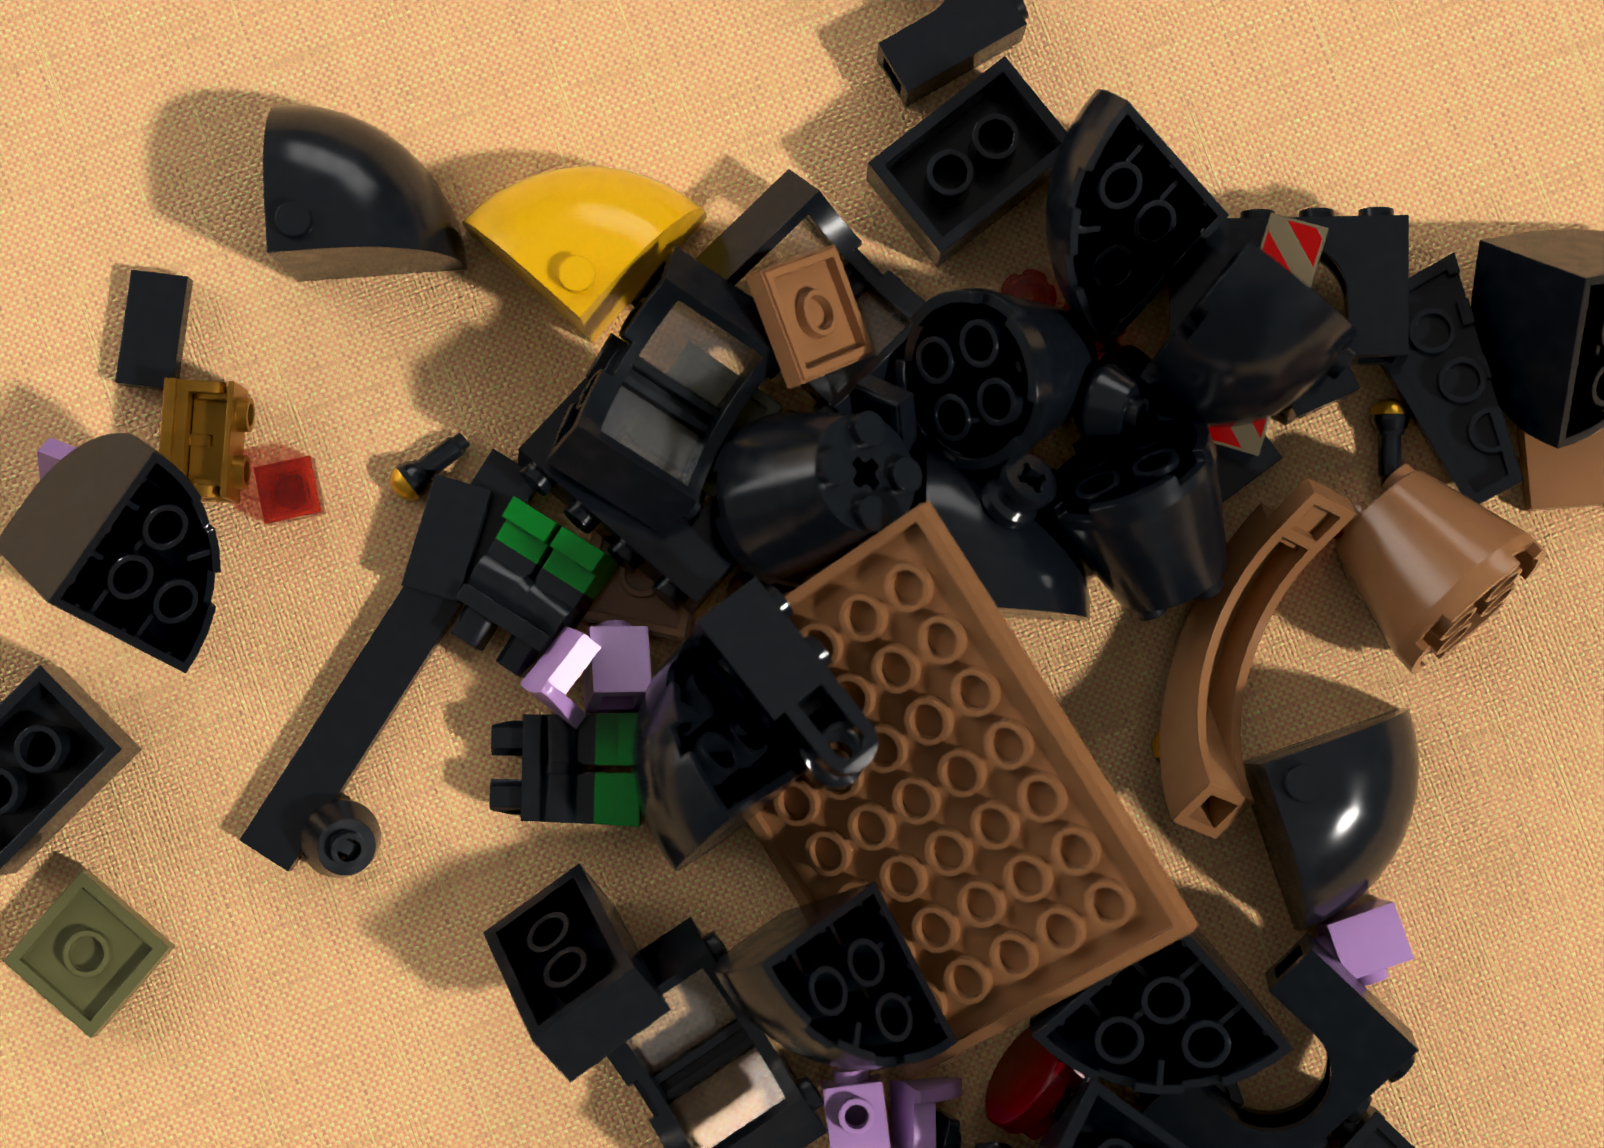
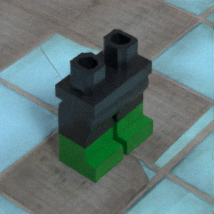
(530, 586)
(554, 770)

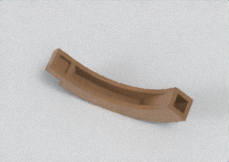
(1215, 651)

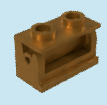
(206, 435)

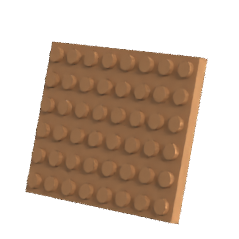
(980, 802)

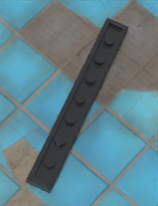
(371, 691)

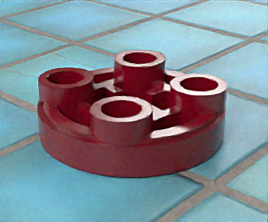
(1027, 1087)

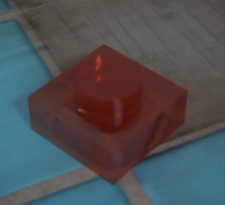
(289, 490)

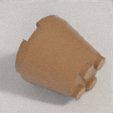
(1432, 563)

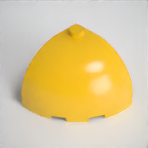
(585, 237)

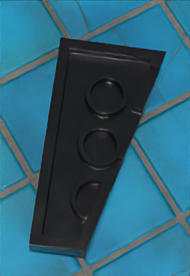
(1451, 387)

